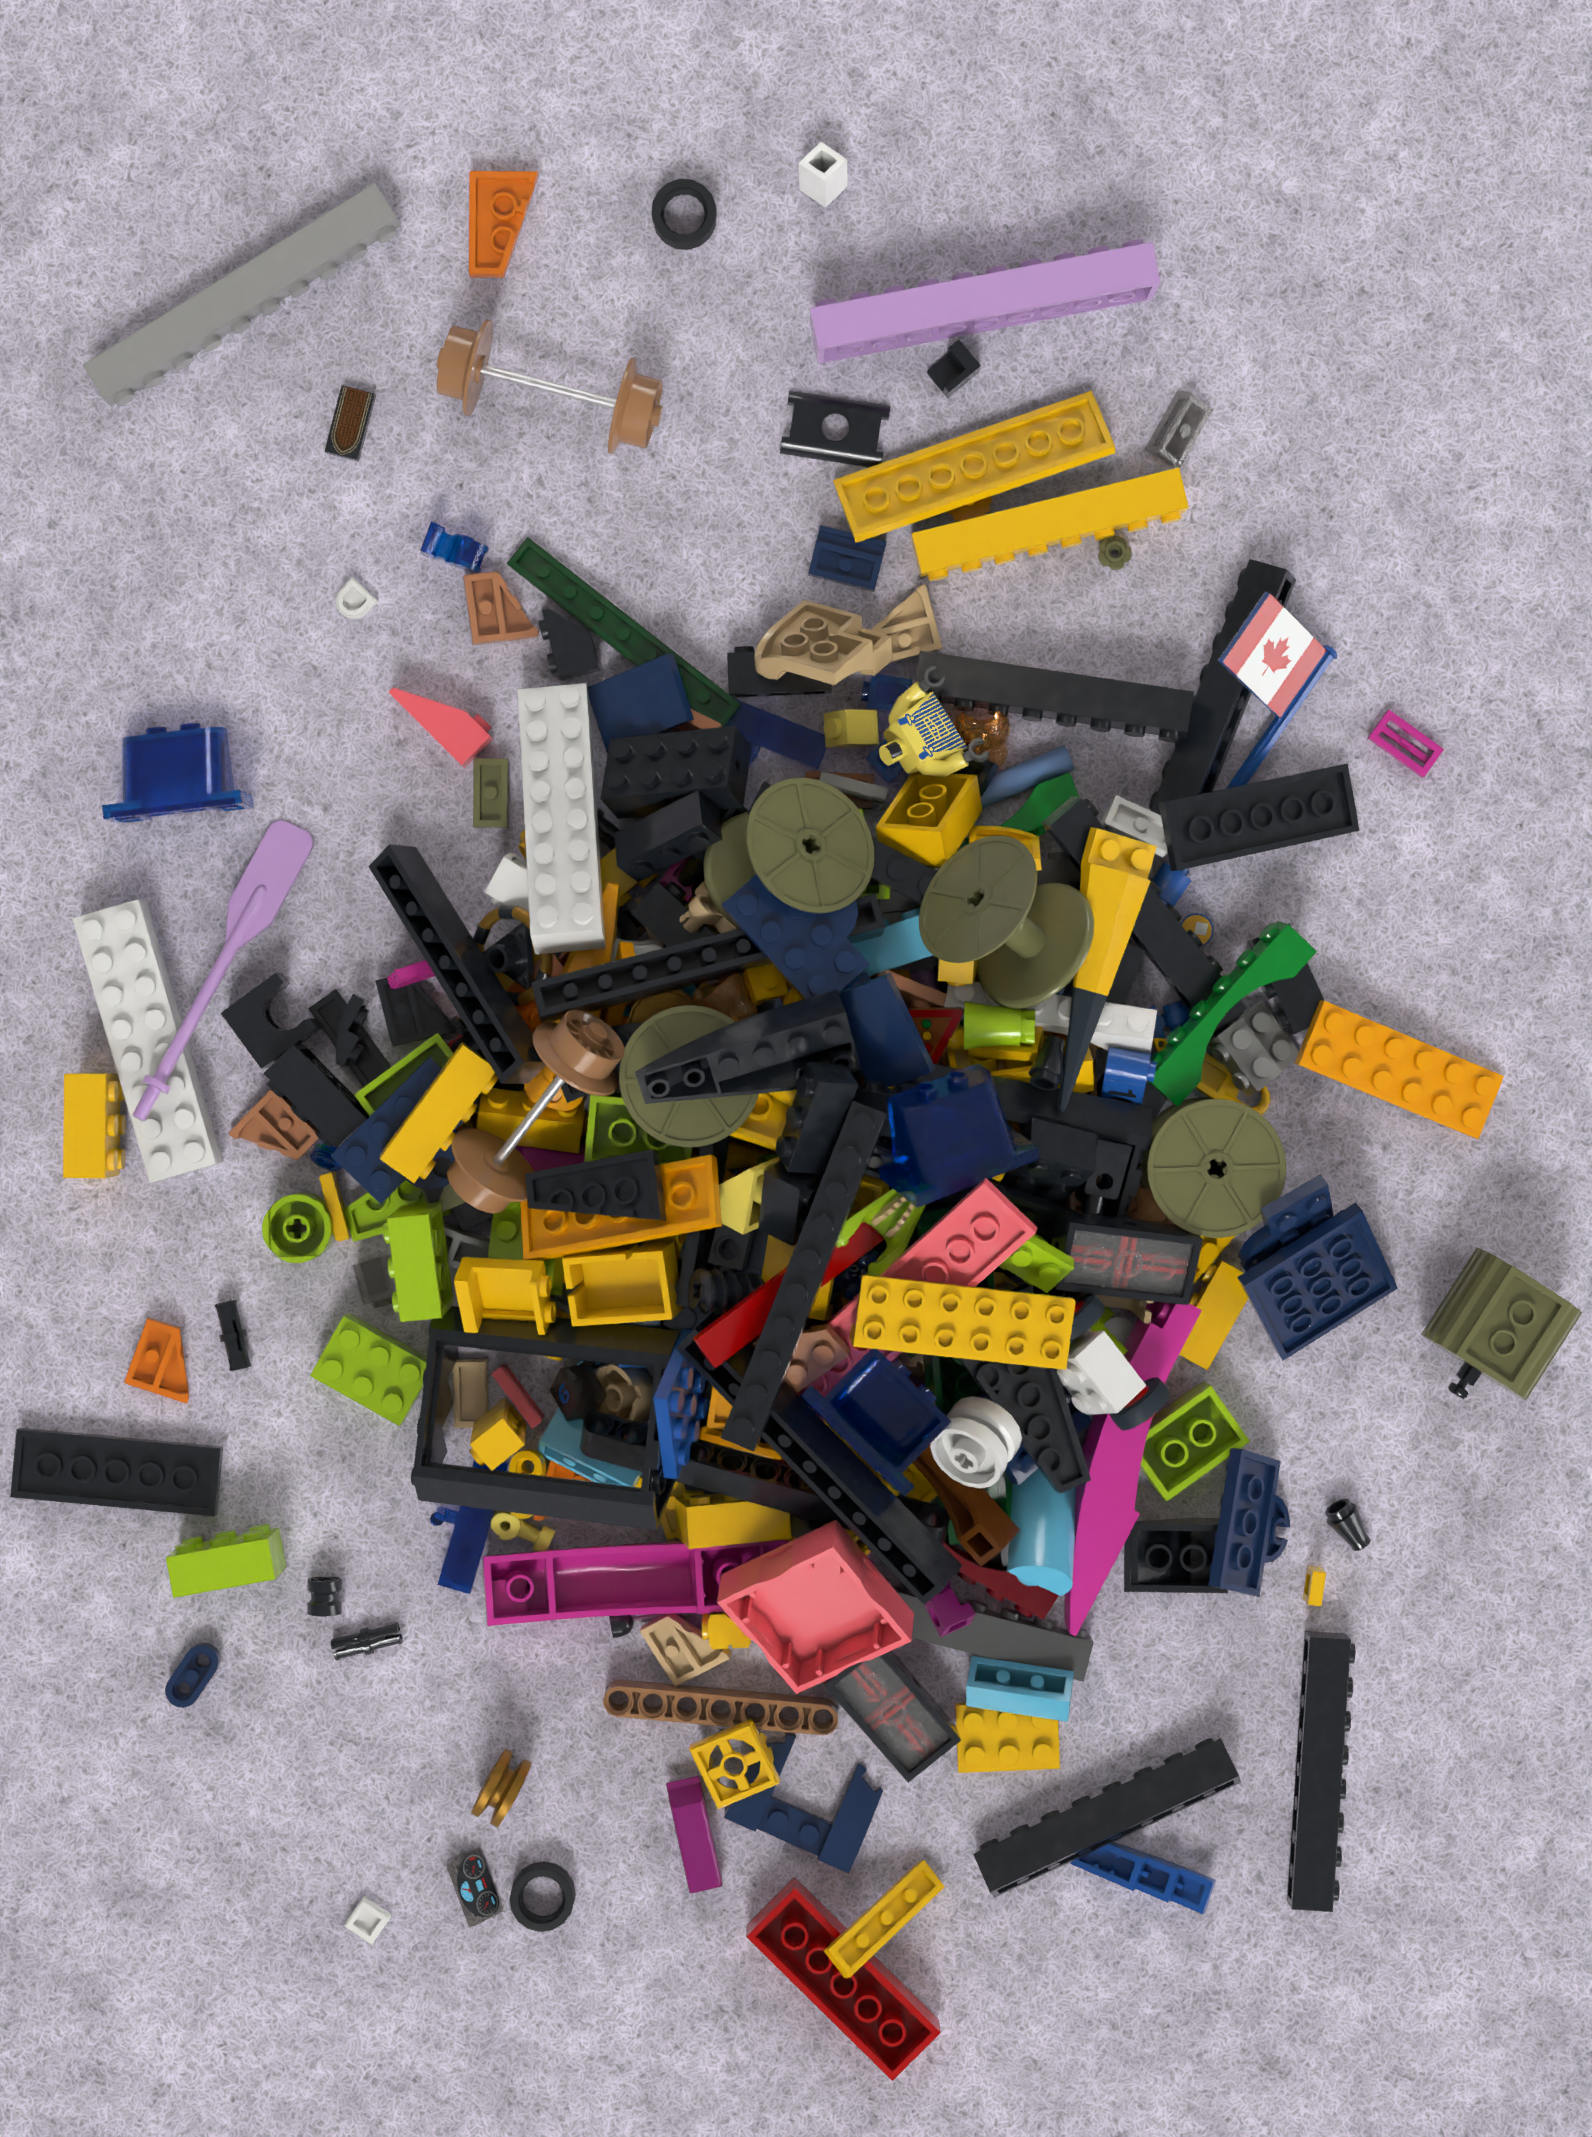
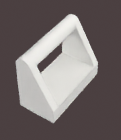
(1135, 823)

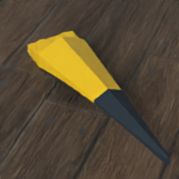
(1115, 885)

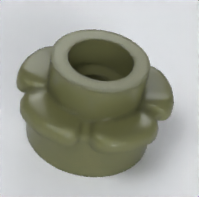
(1106, 557)

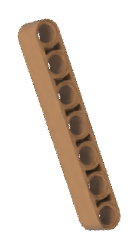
(705, 1715)

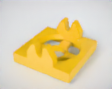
(711, 1775)

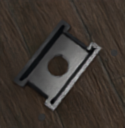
(807, 437)

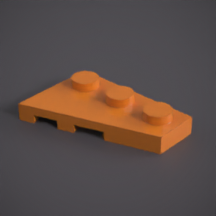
(495, 218)

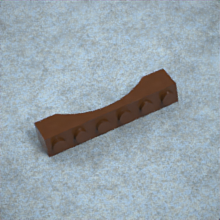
(974, 1514)

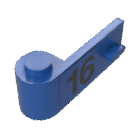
(1127, 1075)

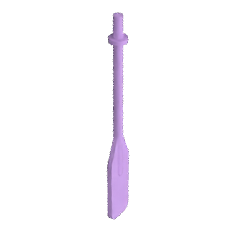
(249, 913)

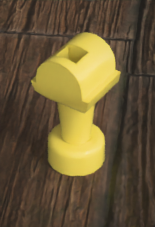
(508, 1527)

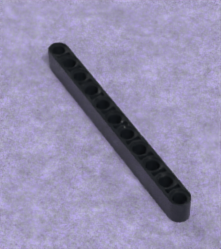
(732, 1473)

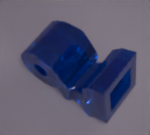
(453, 549)

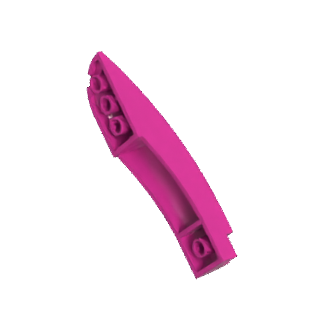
(1114, 1458)
(610, 1580)

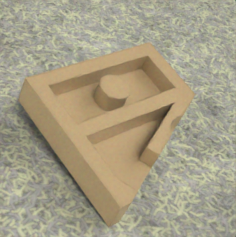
(911, 627)
(681, 1648)

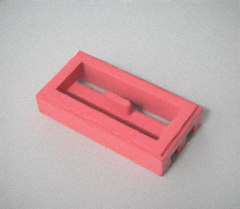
(518, 1395)

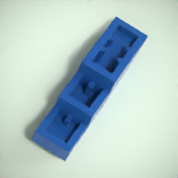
(1150, 1875)

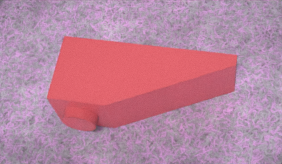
(451, 727)

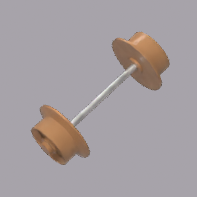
(465, 364)
(582, 1054)

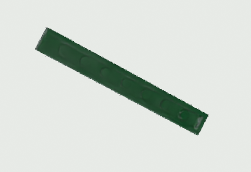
(616, 627)

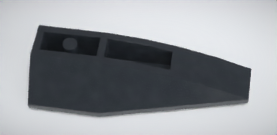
(754, 1053)

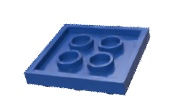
(679, 1410)

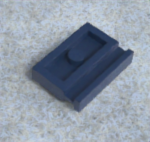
(844, 561)

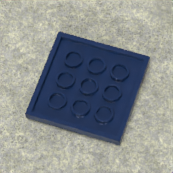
(1318, 1281)

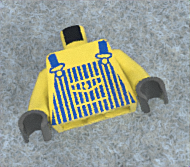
(924, 735)

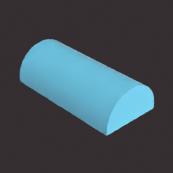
(1046, 1538)

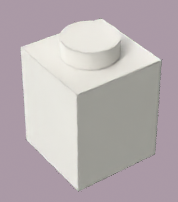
(823, 174)

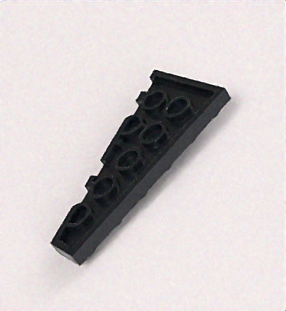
(1040, 1410)

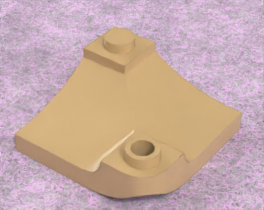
(821, 645)

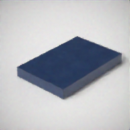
(640, 701)
(884, 1032)

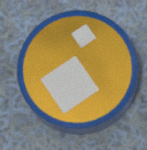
(1199, 925)

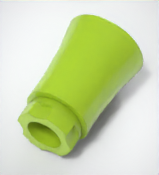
(997, 1026)

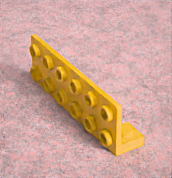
(963, 1322)

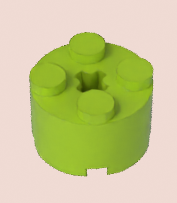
(287, 1242)

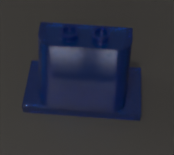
(176, 774)
(951, 1137)
(881, 1416)

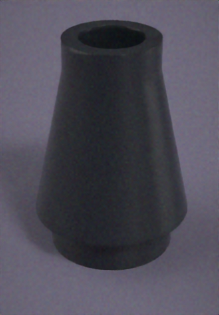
(1048, 1066)
(1347, 1523)

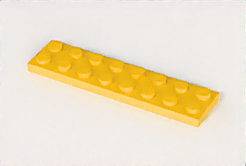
(974, 466)

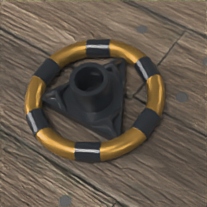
(513, 952)

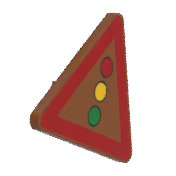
(936, 1027)

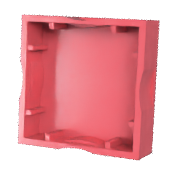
(816, 1607)

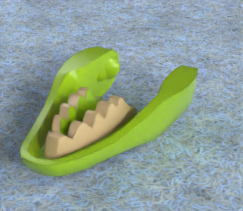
(893, 1219)

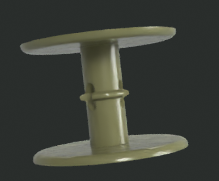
(802, 845)
(992, 910)
(686, 1121)
(1244, 1172)

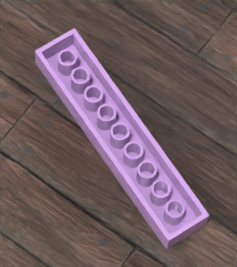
(984, 301)

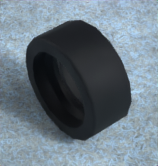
(674, 189)
(537, 1922)

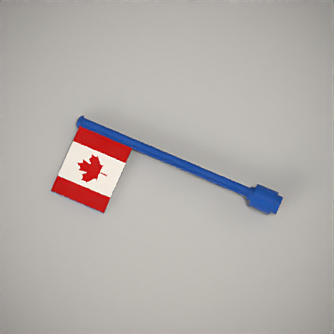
(1280, 668)

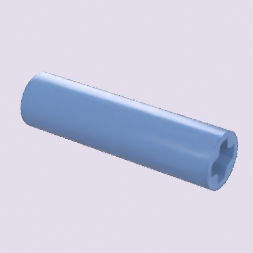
(1027, 775)

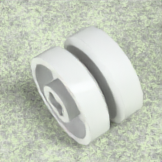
(976, 1442)

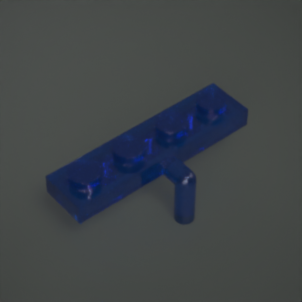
(779, 736)
(466, 1543)

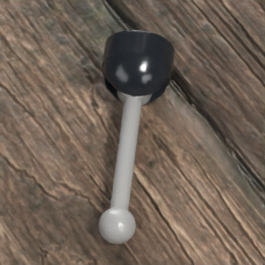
(623, 1624)

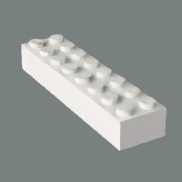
(560, 819)
(140, 1026)

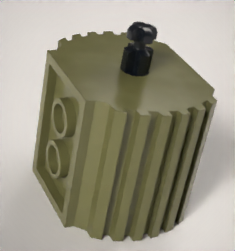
(1500, 1325)

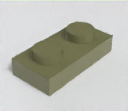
(490, 793)

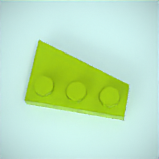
(368, 1216)

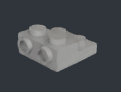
(1253, 1049)

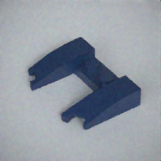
(833, 1841)

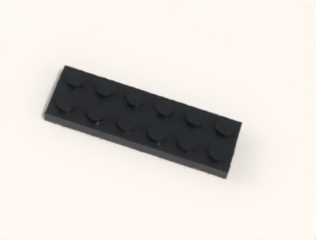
(1258, 817)
(116, 1471)

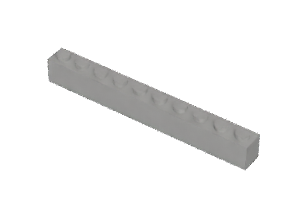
(243, 295)

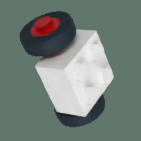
(1102, 1376)

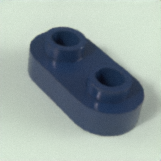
(194, 1674)

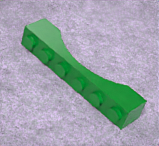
(1041, 803)
(1275, 957)

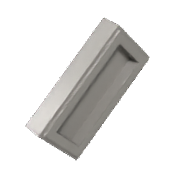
(855, 788)

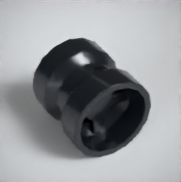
(324, 1596)

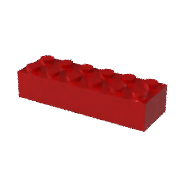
(867, 2007)

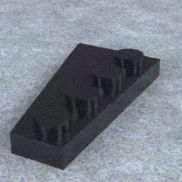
(608, 1187)

